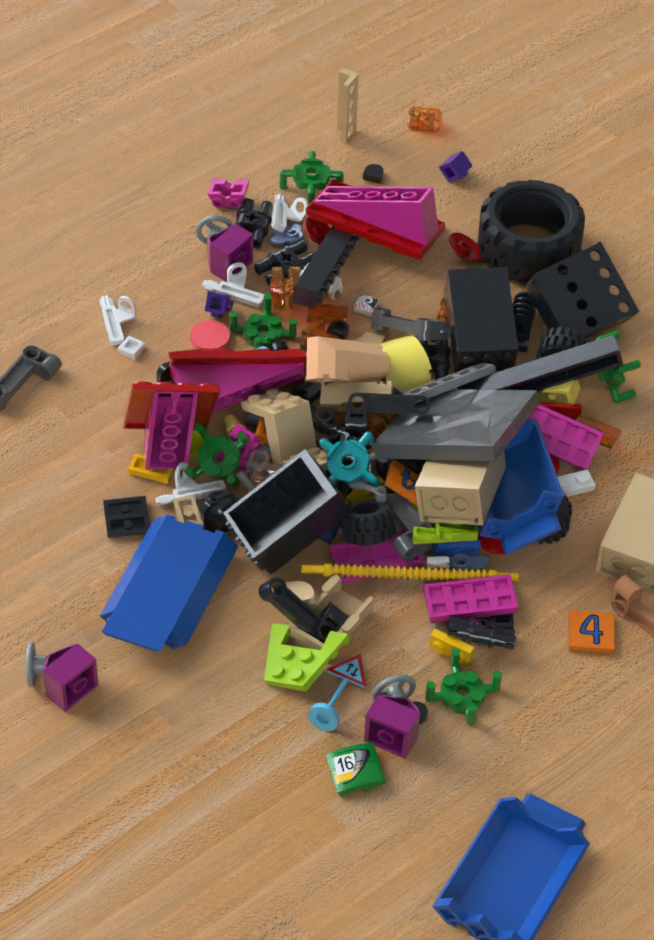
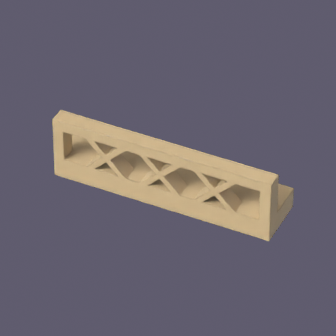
(347, 103)

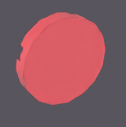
(210, 336)

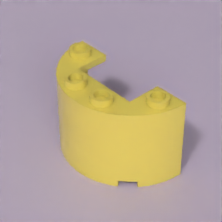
(407, 363)

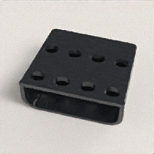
(578, 296)

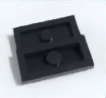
(126, 516)

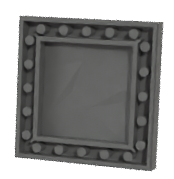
(458, 426)

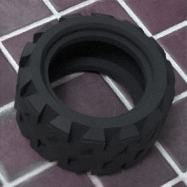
(534, 204)

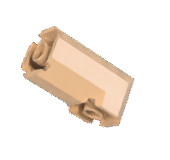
(345, 361)

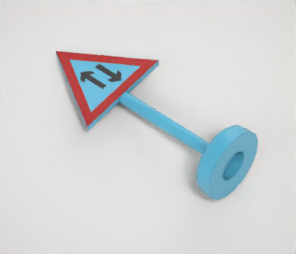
(324, 715)

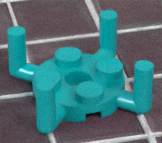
(361, 462)

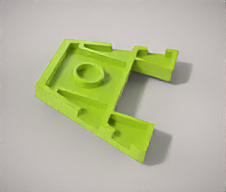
(444, 533)
(298, 666)

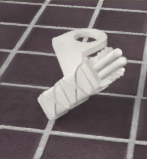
(282, 212)
(235, 287)
(115, 317)
(187, 486)

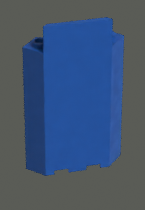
(527, 493)
(167, 584)
(513, 870)

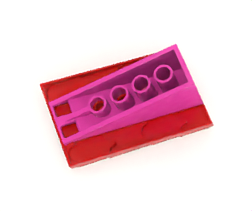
(383, 215)
(238, 372)
(169, 418)

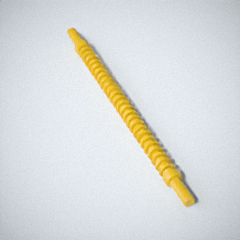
(327, 570)

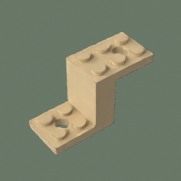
(287, 425)

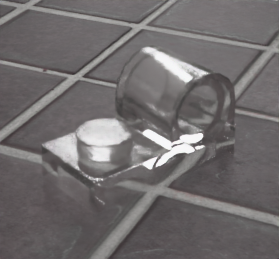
(259, 466)

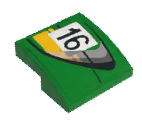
(355, 768)

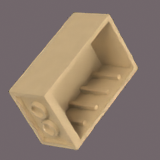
(458, 490)
(630, 537)

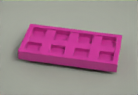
(567, 438)
(370, 555)
(470, 598)

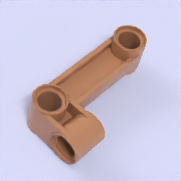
(628, 603)

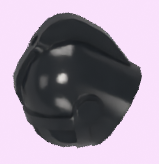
(213, 508)

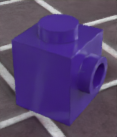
(455, 166)
(218, 304)

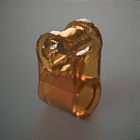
(427, 119)

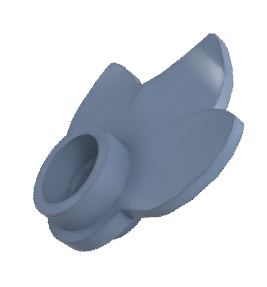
(291, 235)
(468, 562)

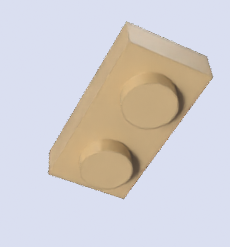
(187, 509)

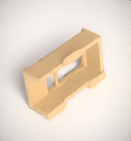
(337, 394)
(349, 605)

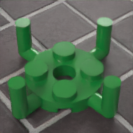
(310, 182)
(263, 322)
(615, 377)
(207, 454)
(466, 681)

